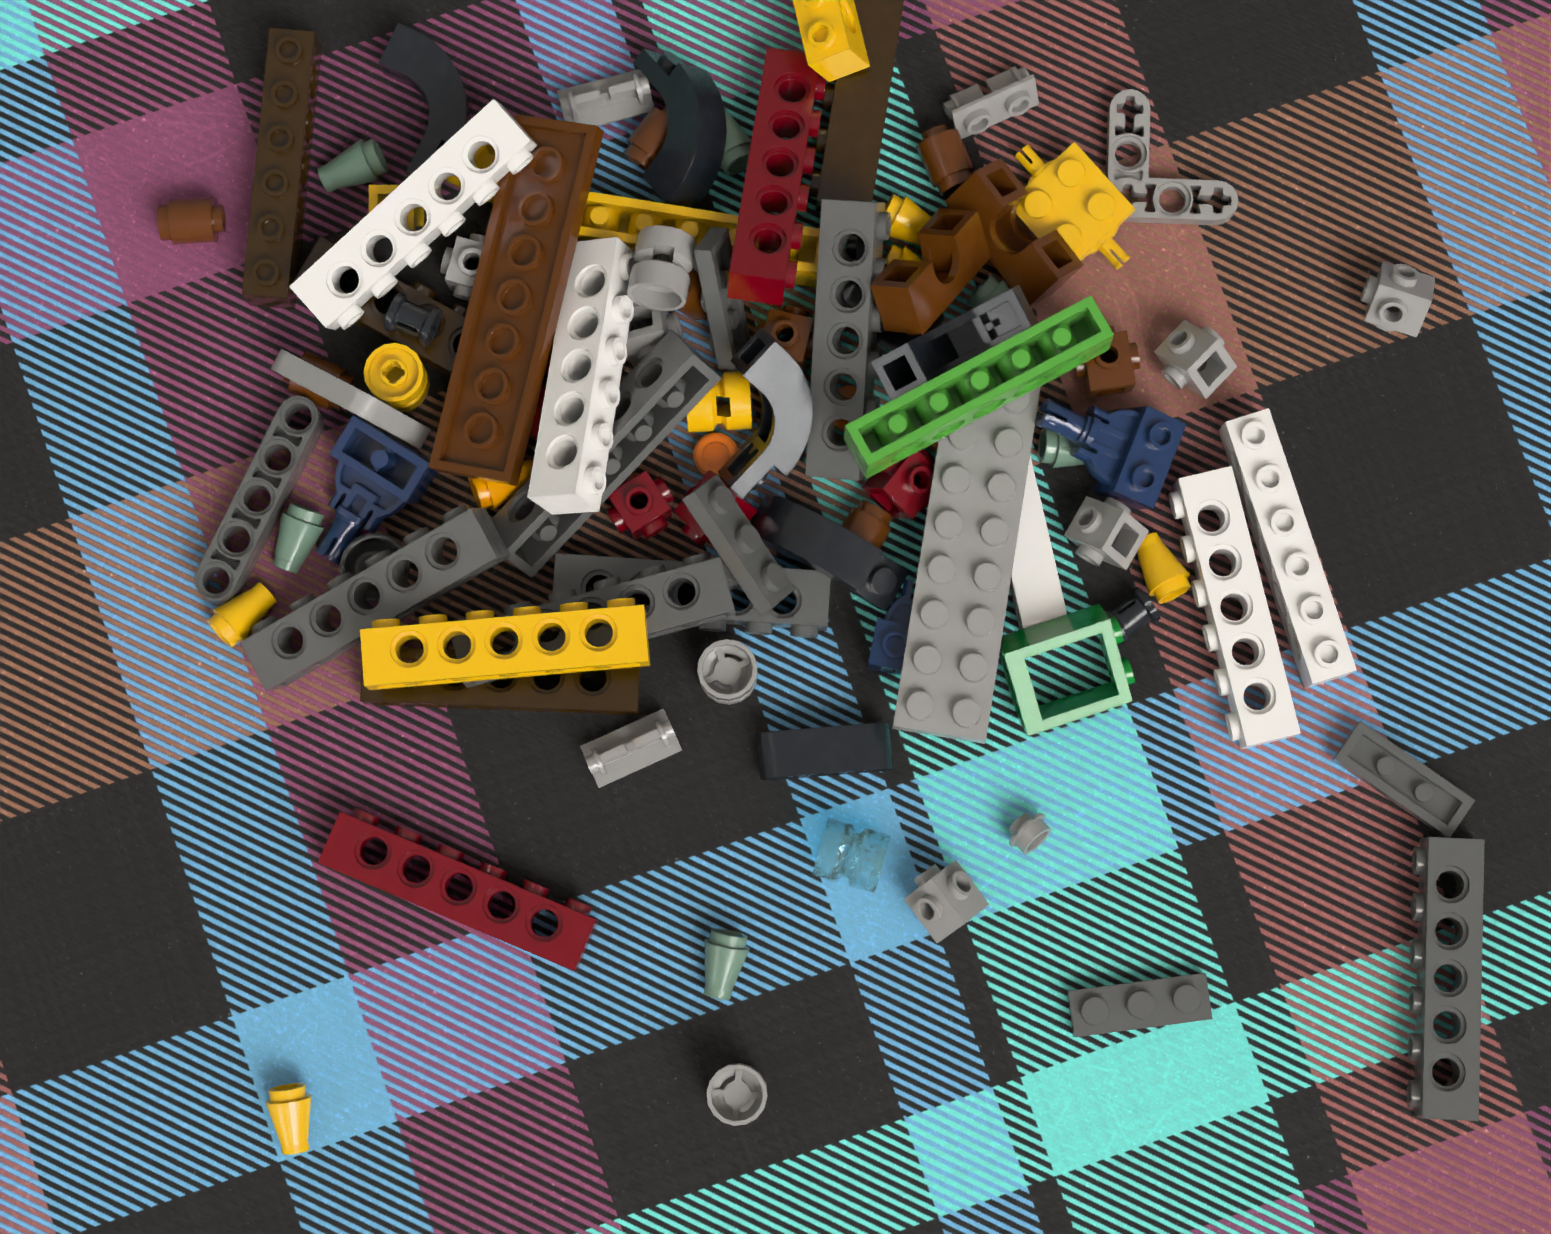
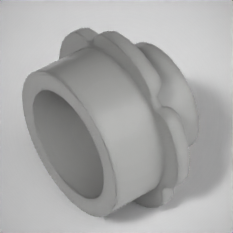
(1028, 832)

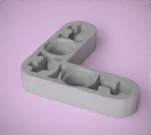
(1137, 177)
(350, 398)

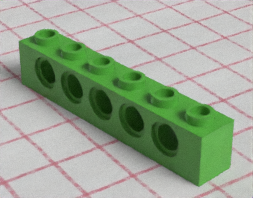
(978, 387)

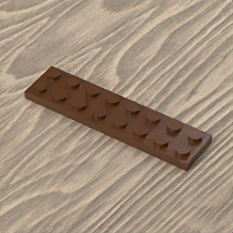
(516, 304)

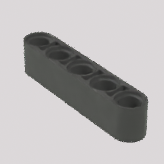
(258, 478)

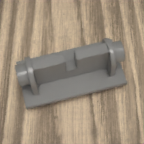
(1011, 95)
(607, 99)
(631, 748)

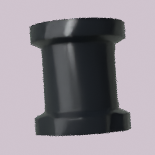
(413, 319)
(1134, 613)

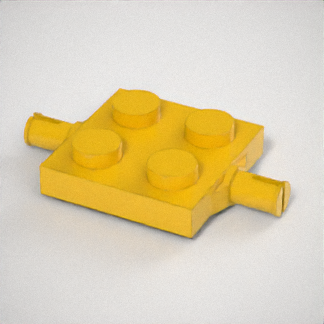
(1075, 201)

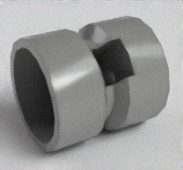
(661, 268)
(727, 671)
(737, 1094)

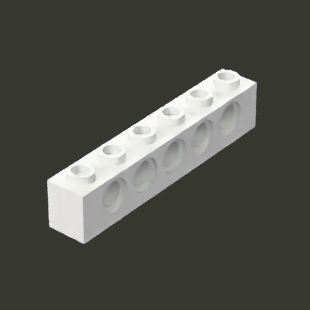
(320, 284)
(584, 380)
(1219, 493)
(1286, 549)

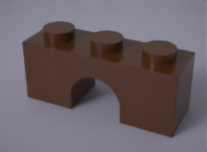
(1035, 265)
(917, 292)

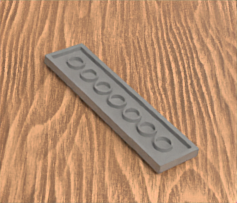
(965, 575)

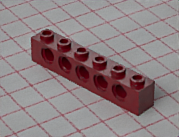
(759, 274)
(346, 855)

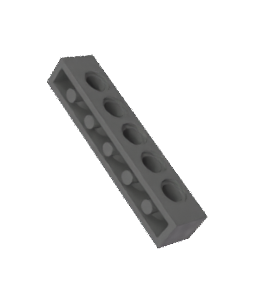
(838, 222)
(649, 408)
(477, 550)
(710, 603)
(805, 621)
(1460, 1095)

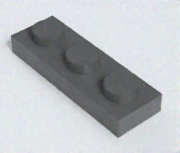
(725, 315)
(738, 544)
(1403, 780)
(1139, 1005)

